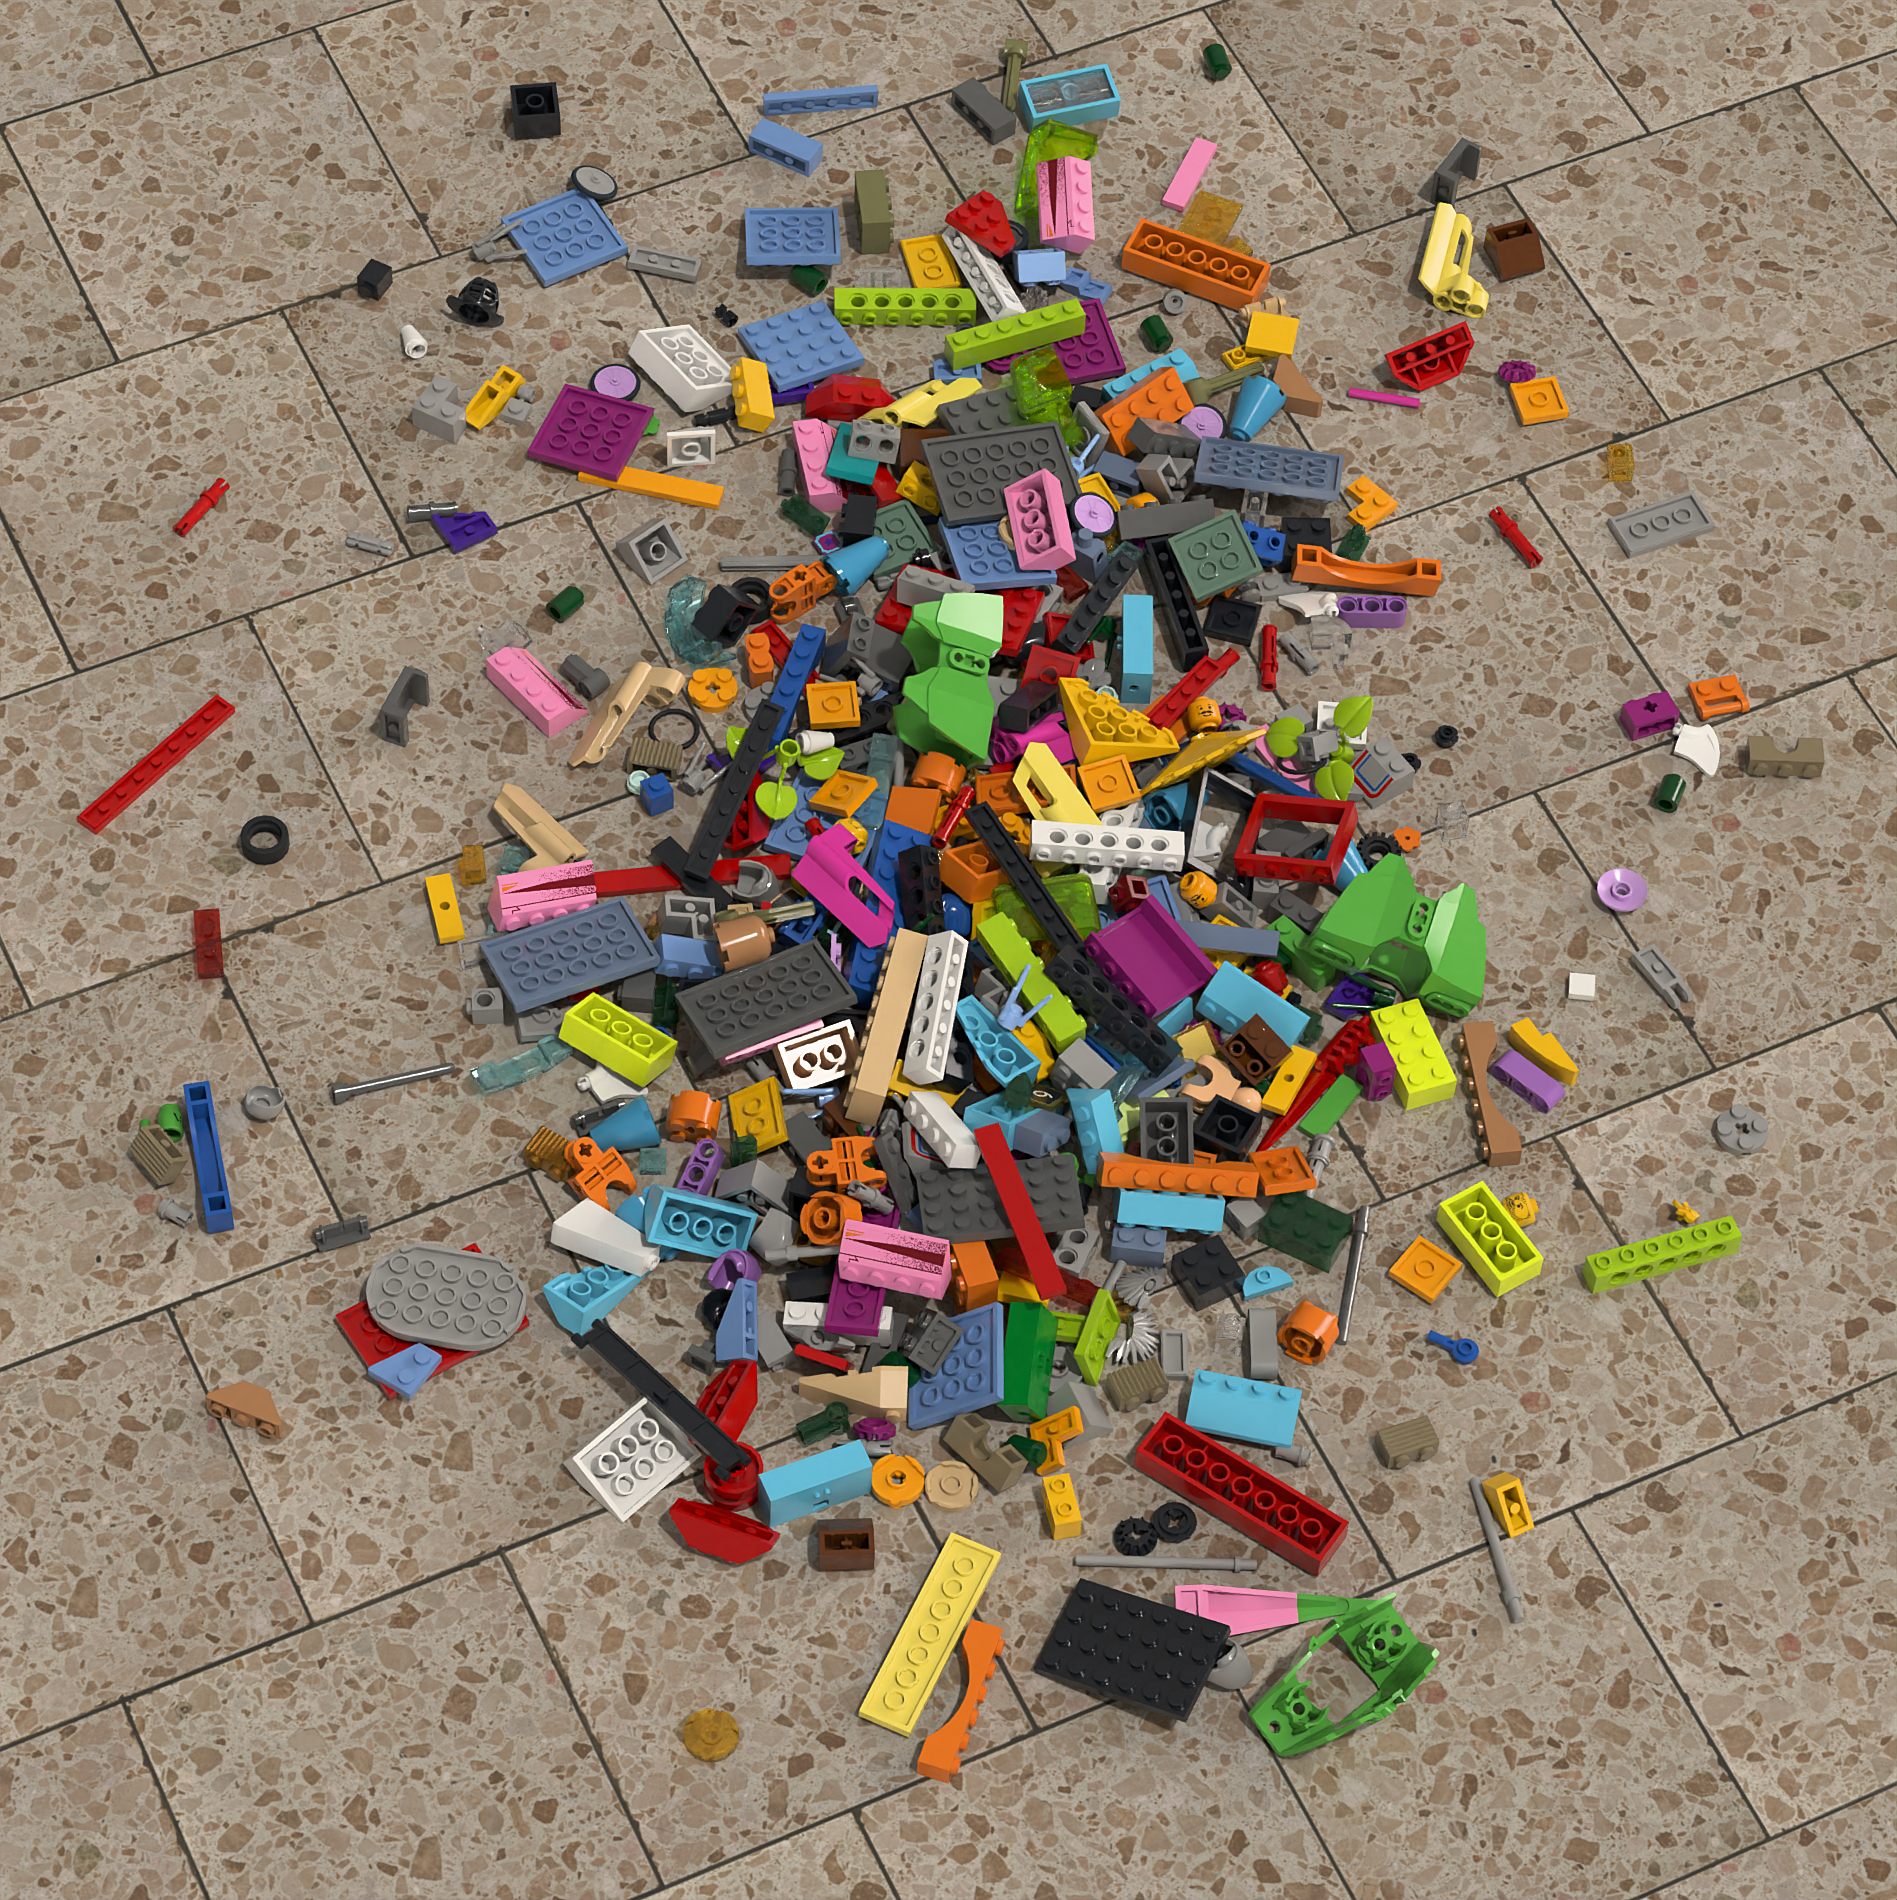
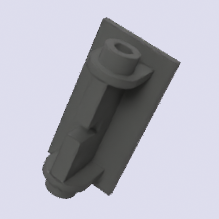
(589, 1118)
(342, 1233)

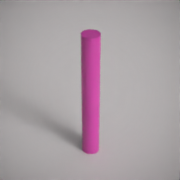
(1384, 397)

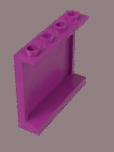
(1150, 958)

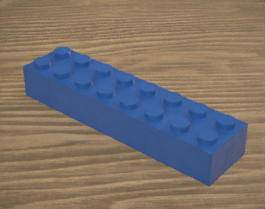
(862, 962)

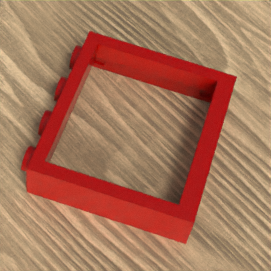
(1296, 809)

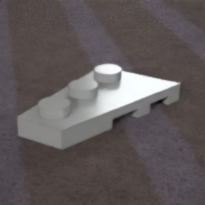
(538, 1022)

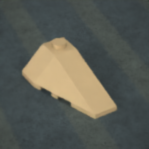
(867, 1394)

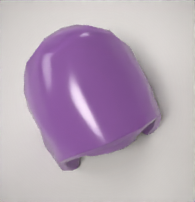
(731, 1266)

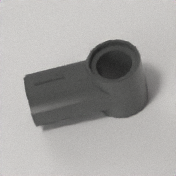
(589, 681)

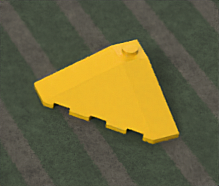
(1105, 730)
(1202, 751)

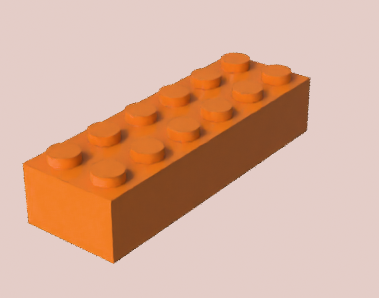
(1195, 265)

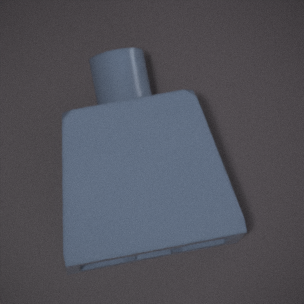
(1090, 555)

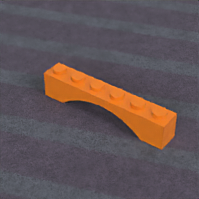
(1320, 566)
(1135, 1172)
(942, 1748)

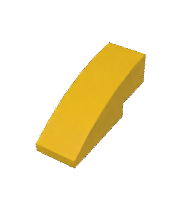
(493, 397)
(1543, 1051)

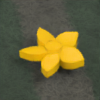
(1685, 1212)

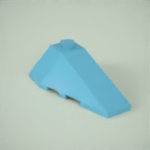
(995, 1045)
(588, 1295)

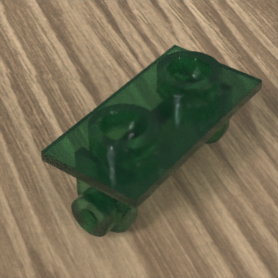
(805, 515)
(1354, 543)
(667, 1015)
(742, 1149)

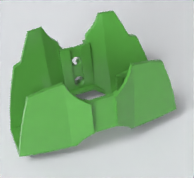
(949, 697)
(1382, 907)
(1394, 1666)

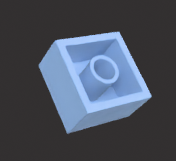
(1039, 265)

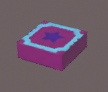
(828, 542)

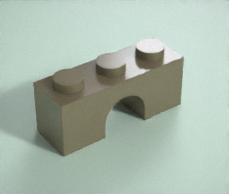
(1765, 759)
(969, 1439)

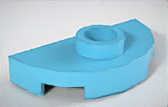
(1265, 1281)

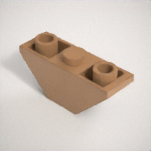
(1299, 393)
(247, 1407)

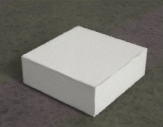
(1581, 986)

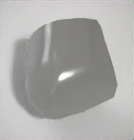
(756, 883)
(774, 1233)
(1232, 1667)

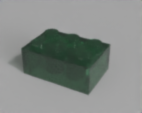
(1306, 1229)

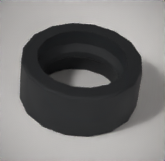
(760, 587)
(267, 855)

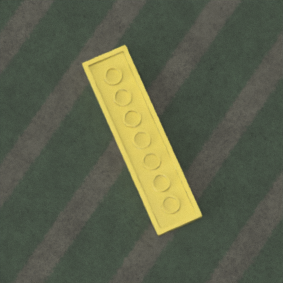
(930, 1634)

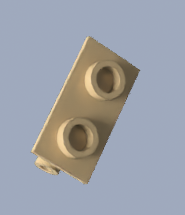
(1271, 306)

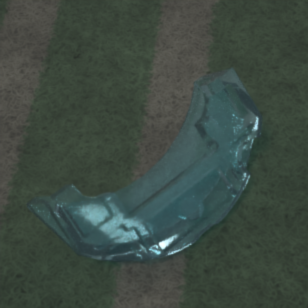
(685, 639)

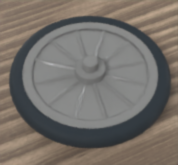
(594, 182)

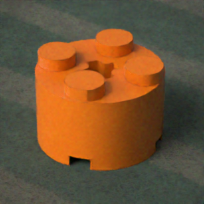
(938, 772)
(692, 1116)
(826, 1216)
(1308, 1333)

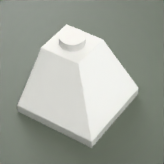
(691, 447)

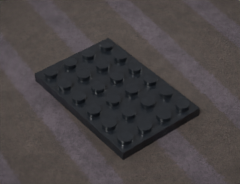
(1132, 1650)

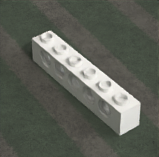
(983, 275)
(1106, 845)
(1106, 876)
(935, 1007)

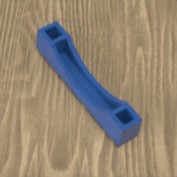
(799, 666)
(208, 1157)

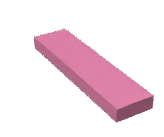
(1189, 174)
(1264, 751)

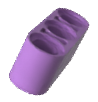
(1372, 611)
(1527, 1081)
(699, 1163)

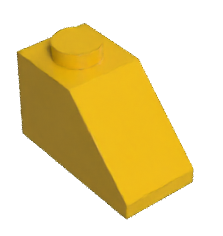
(1037, 1043)
(1508, 1503)

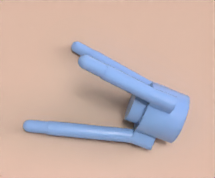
(1078, 463)
(1012, 1013)
(822, 1096)

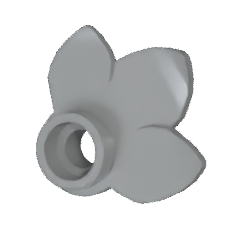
(1094, 673)

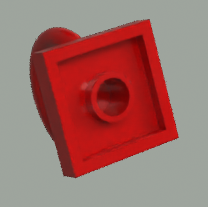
(1048, 666)

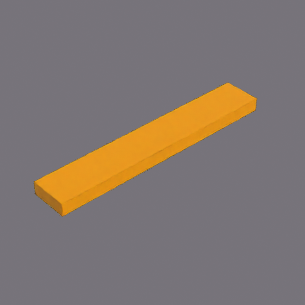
(662, 487)

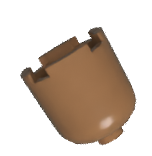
(742, 941)

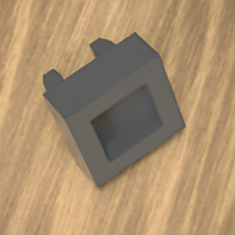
(847, 606)
(702, 1357)

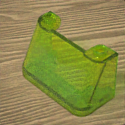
(1049, 142)
(1045, 391)
(1071, 892)

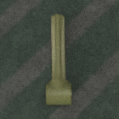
(1015, 55)
(1200, 389)
(772, 915)

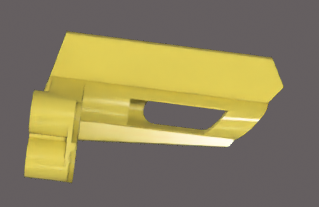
(1446, 281)
(919, 406)
(1059, 791)

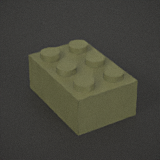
(873, 212)

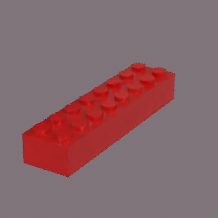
(1241, 1494)

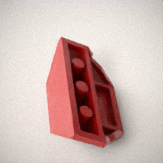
(1432, 358)
(846, 398)
(751, 823)
(731, 1397)
(721, 1531)

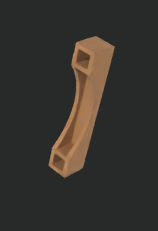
(1500, 1138)

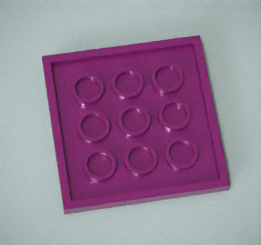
(1092, 353)
(590, 432)

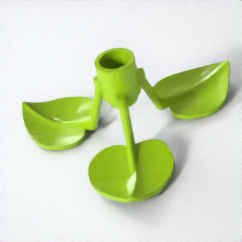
(1336, 780)
(780, 800)

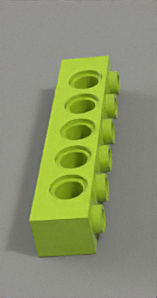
(905, 306)
(1661, 1254)

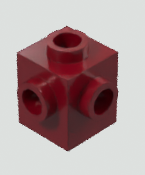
(1128, 893)

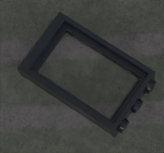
(1228, 790)

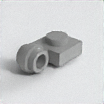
(519, 410)

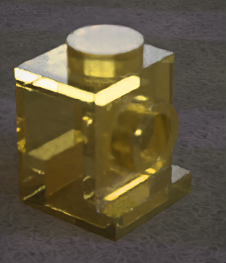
(1620, 462)
(472, 865)

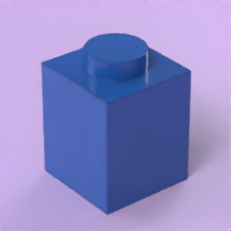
(656, 794)

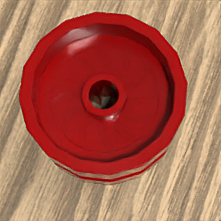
(742, 1487)

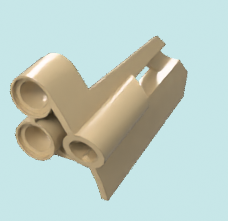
(642, 684)
(537, 830)

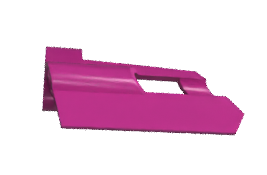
(1012, 744)
(826, 875)

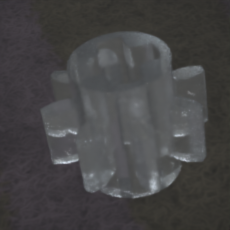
(1034, 298)

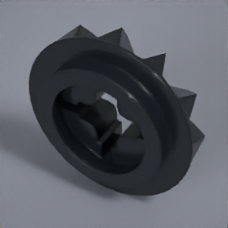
(1174, 1511)
(1129, 1545)

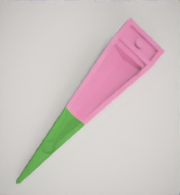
(1260, 1609)

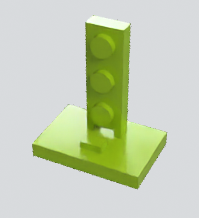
(1091, 1334)

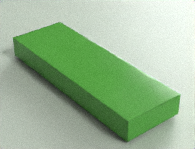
(1331, 1107)

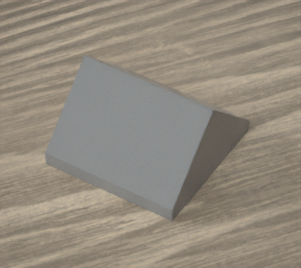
(1092, 1414)

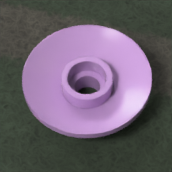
(1622, 882)

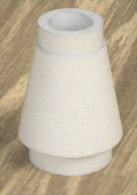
(414, 343)
(814, 741)

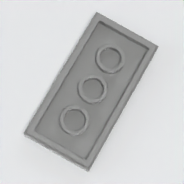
(1661, 524)

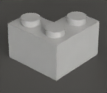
(438, 410)
(1166, 476)
(687, 917)
(994, 991)
(1081, 1068)
(754, 1186)

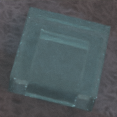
(653, 1161)

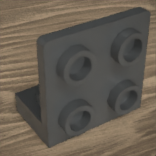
(1294, 840)
(930, 1340)

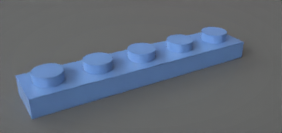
(820, 100)

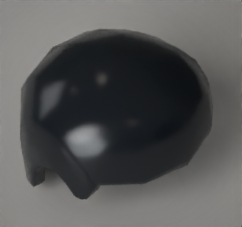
(715, 1306)

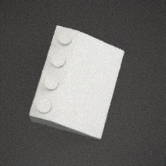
(683, 366)
(631, 1458)

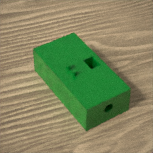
(1028, 1361)

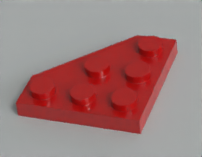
(984, 222)

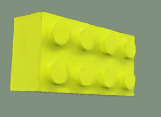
(618, 1039)
(1422, 1067)
(1489, 1239)

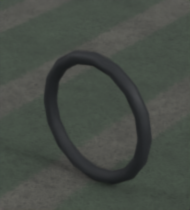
(676, 711)
(1300, 772)

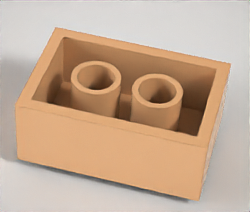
(818, 1057)

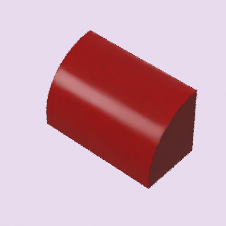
(883, 488)

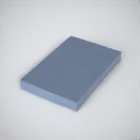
(1147, 1088)

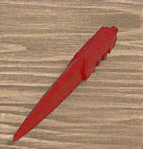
(1339, 1052)

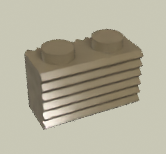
(655, 757)
(158, 1154)
(1137, 1384)
(1407, 1442)

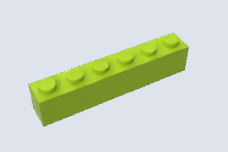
(1014, 334)
(1011, 955)

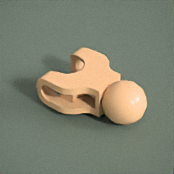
(1220, 1083)

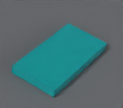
(849, 467)

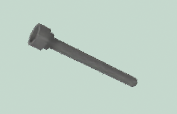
(343, 1091)

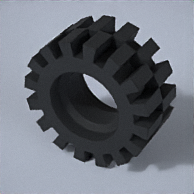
(1376, 844)

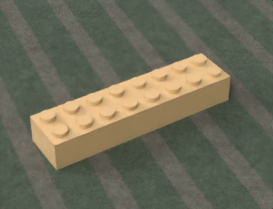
(884, 1026)

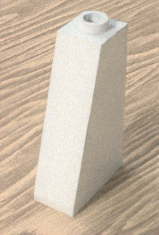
(605, 1238)

